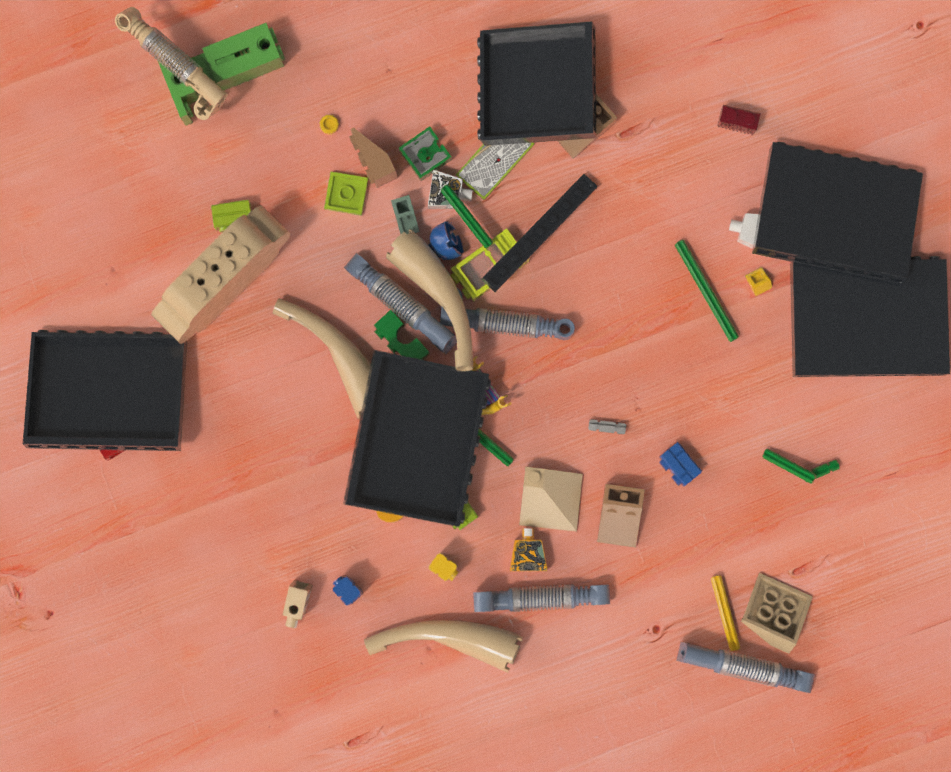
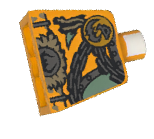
(528, 553)

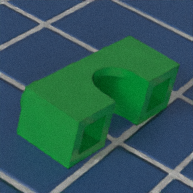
(388, 328)

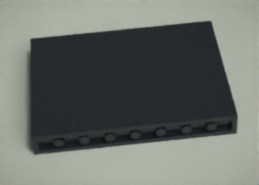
(838, 213)
(870, 325)
(105, 391)
(417, 439)

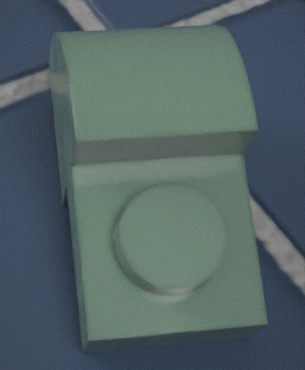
(405, 214)

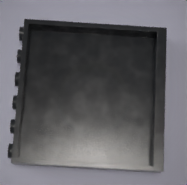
(537, 84)

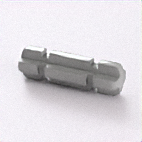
(607, 426)

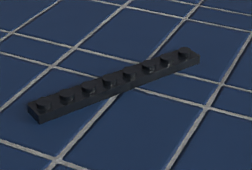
(539, 233)

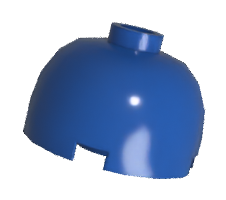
(444, 242)

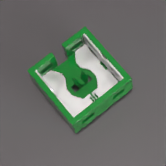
(427, 143)

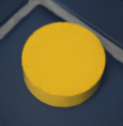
(329, 124)

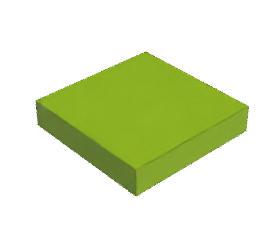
(346, 193)

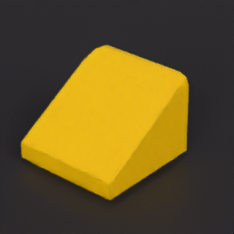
(759, 281)

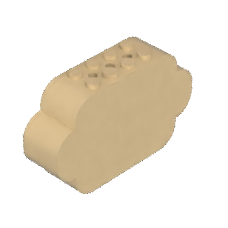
(220, 274)

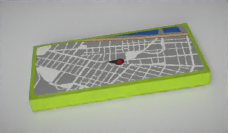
(491, 166)

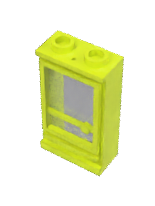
(475, 266)

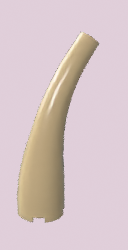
(424, 268)
(347, 357)
(474, 639)

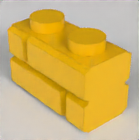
(444, 568)

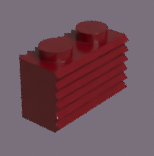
(738, 119)

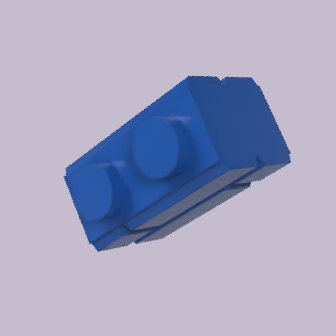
(679, 464)
(347, 590)

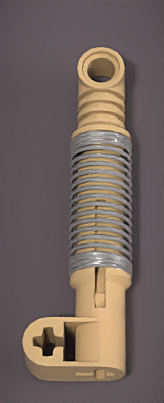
(184, 69)

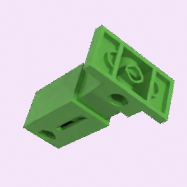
(229, 65)

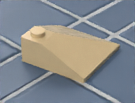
(550, 499)
(776, 612)

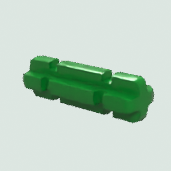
(825, 468)

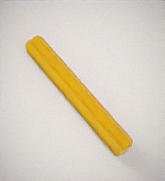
(725, 613)

